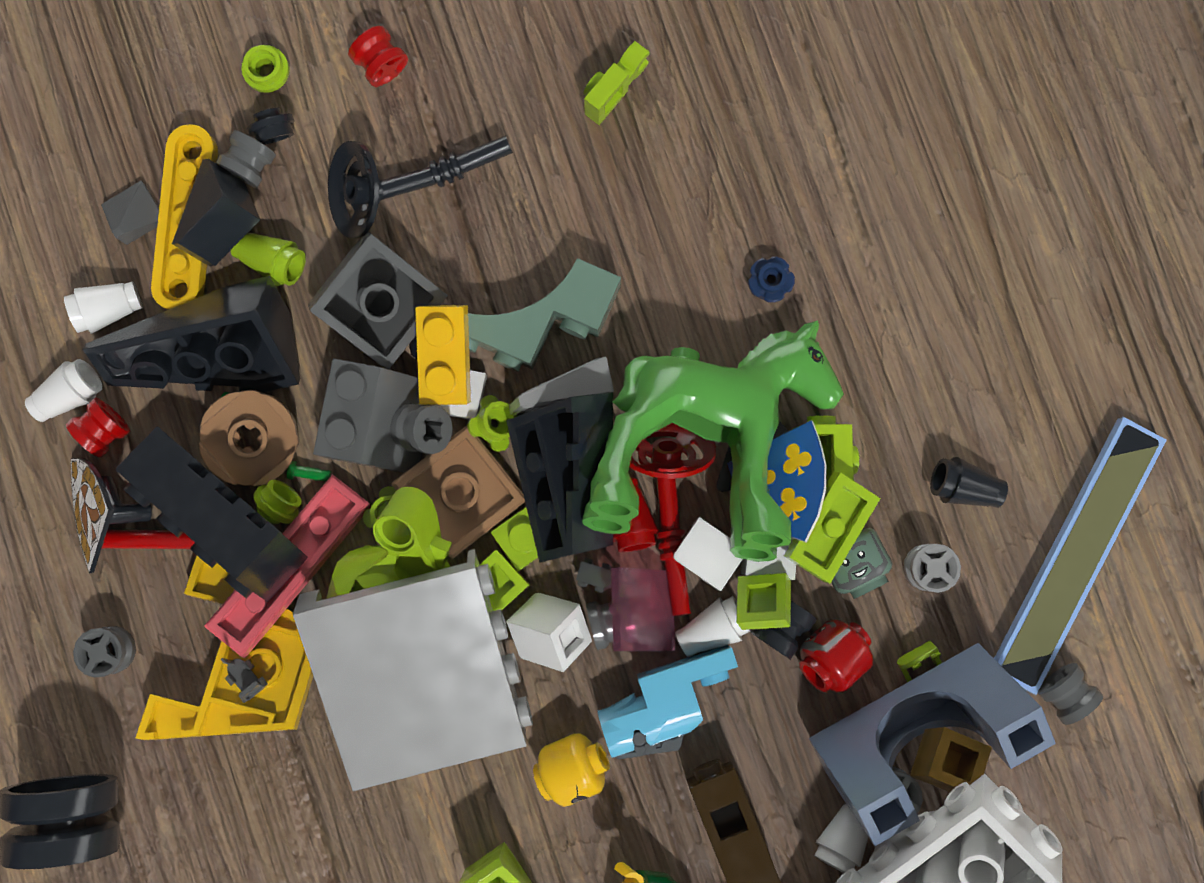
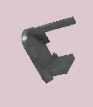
(594, 575)
(241, 674)

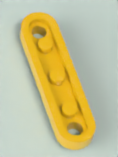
(170, 263)

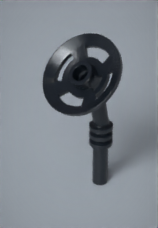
(370, 190)

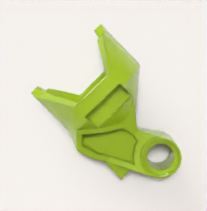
(407, 548)

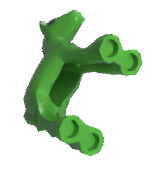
(720, 406)

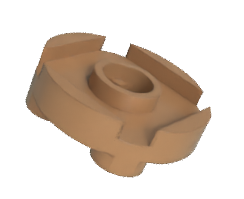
(220, 437)

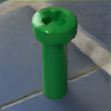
(307, 472)

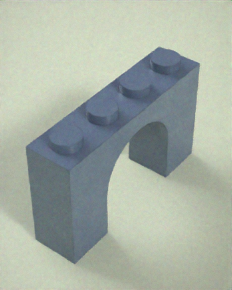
(961, 692)

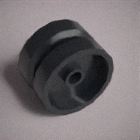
(59, 821)

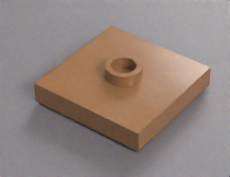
(466, 489)

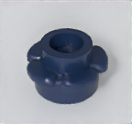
(768, 291)

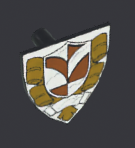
(97, 506)

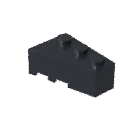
(556, 461)

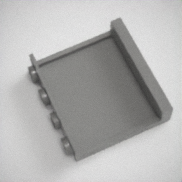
(414, 673)

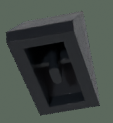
(215, 215)

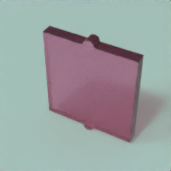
(641, 610)

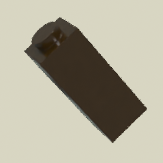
(731, 824)

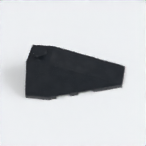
(219, 339)

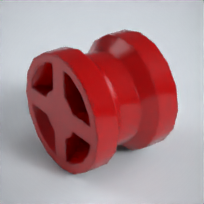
(377, 56)
(97, 427)

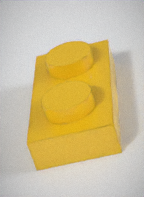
(443, 355)

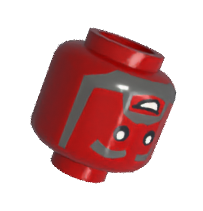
(836, 655)

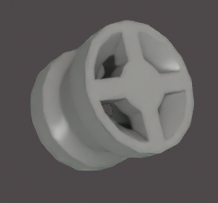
(940, 573)

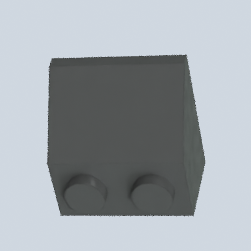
(375, 300)
(359, 416)

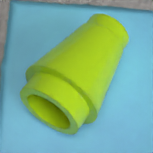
(271, 257)

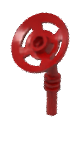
(668, 466)

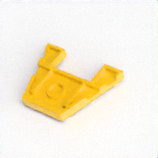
(276, 658)

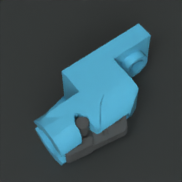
(667, 707)

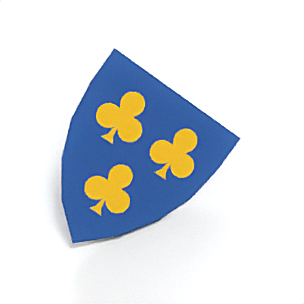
(797, 477)

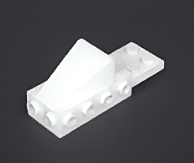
(970, 839)

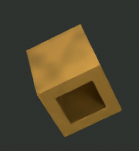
(949, 758)

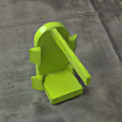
(914, 657)

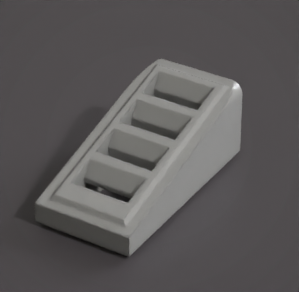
(584, 380)

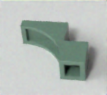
(578, 302)

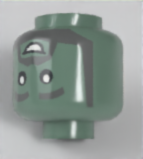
(864, 566)

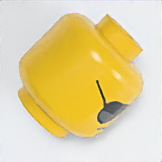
(571, 770)

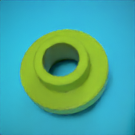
(259, 57)
(277, 502)

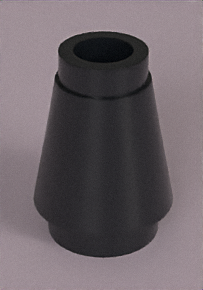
(966, 484)

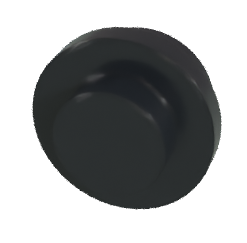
(271, 126)

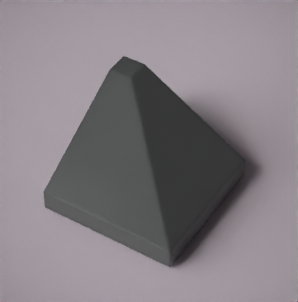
(131, 213)

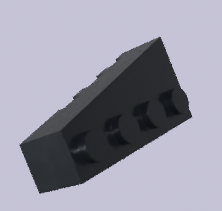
(211, 515)

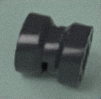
(784, 638)

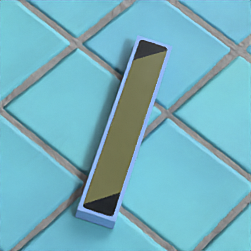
(1078, 553)

